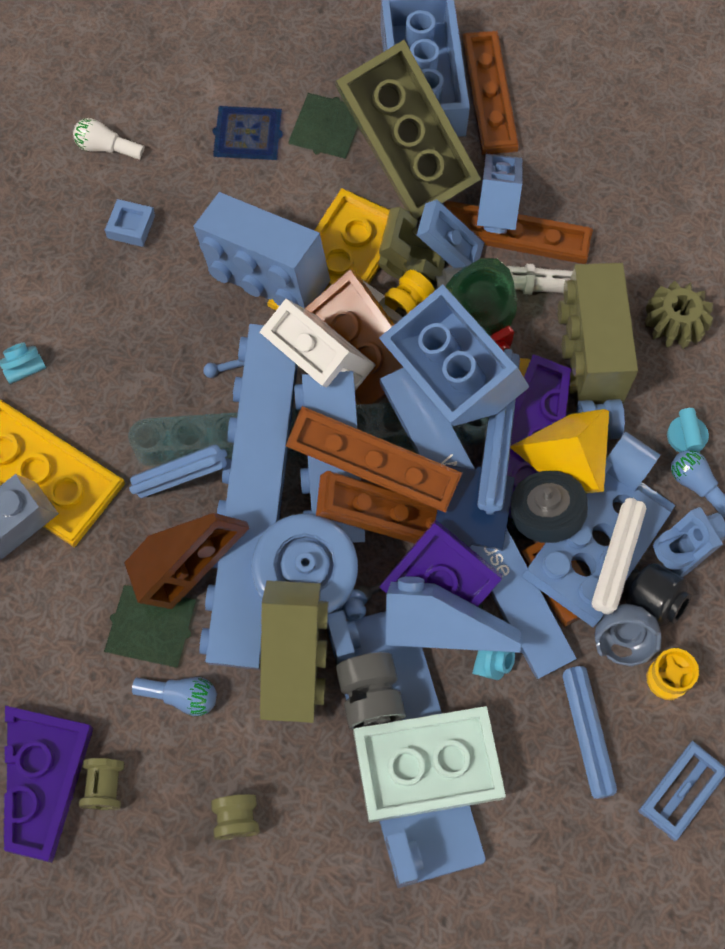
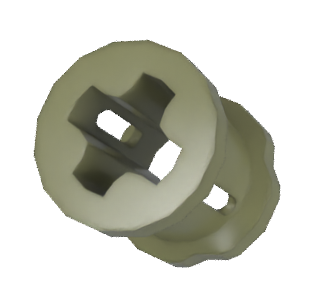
(101, 784)

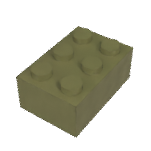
(598, 333)

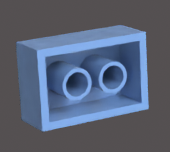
(262, 252)

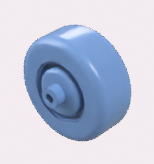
(307, 551)

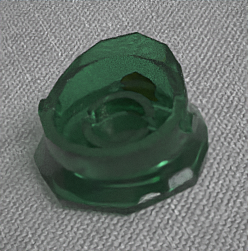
(486, 293)

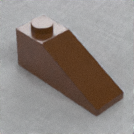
(179, 557)

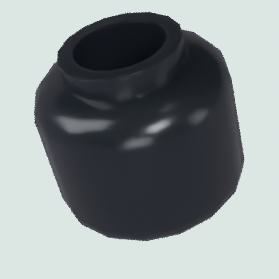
(658, 592)

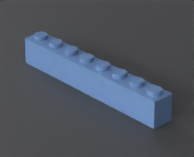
(253, 495)

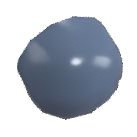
(631, 628)

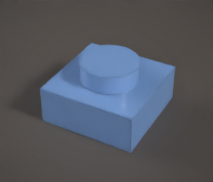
(130, 223)

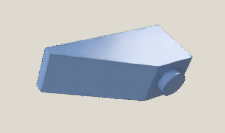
(500, 193)
(435, 618)

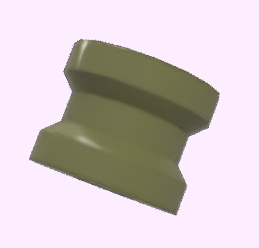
(235, 816)

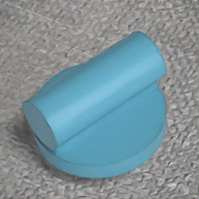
(21, 362)
(687, 432)
(493, 664)

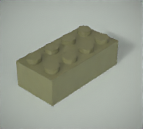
(407, 129)

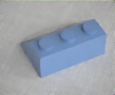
(454, 359)

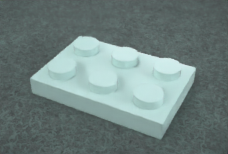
(428, 764)

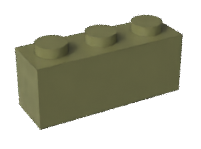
(292, 651)

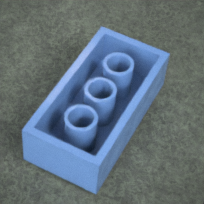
(434, 41)

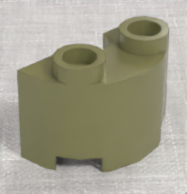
(404, 250)

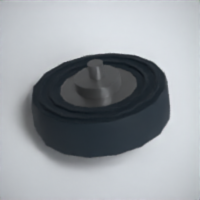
(549, 506)

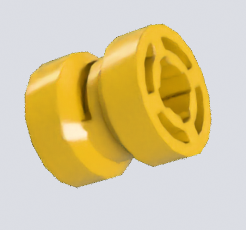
(410, 292)
(679, 669)

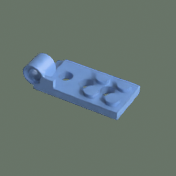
(552, 567)

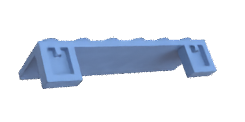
(423, 843)

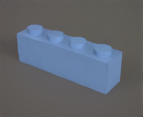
(339, 404)

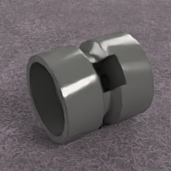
(370, 690)

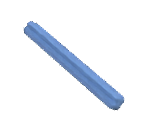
(496, 455)

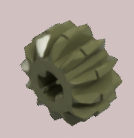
(679, 314)

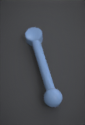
(211, 369)

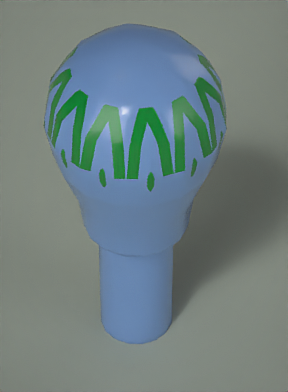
(694, 472)
(190, 695)

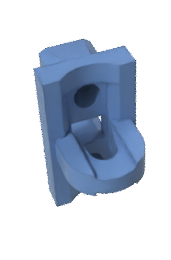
(690, 541)

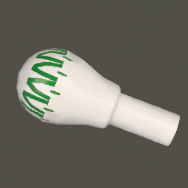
(96, 137)

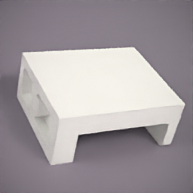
(314, 345)

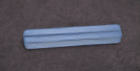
(178, 471)
(589, 732)

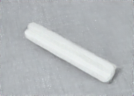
(619, 556)

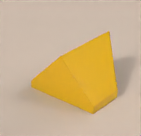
(571, 446)

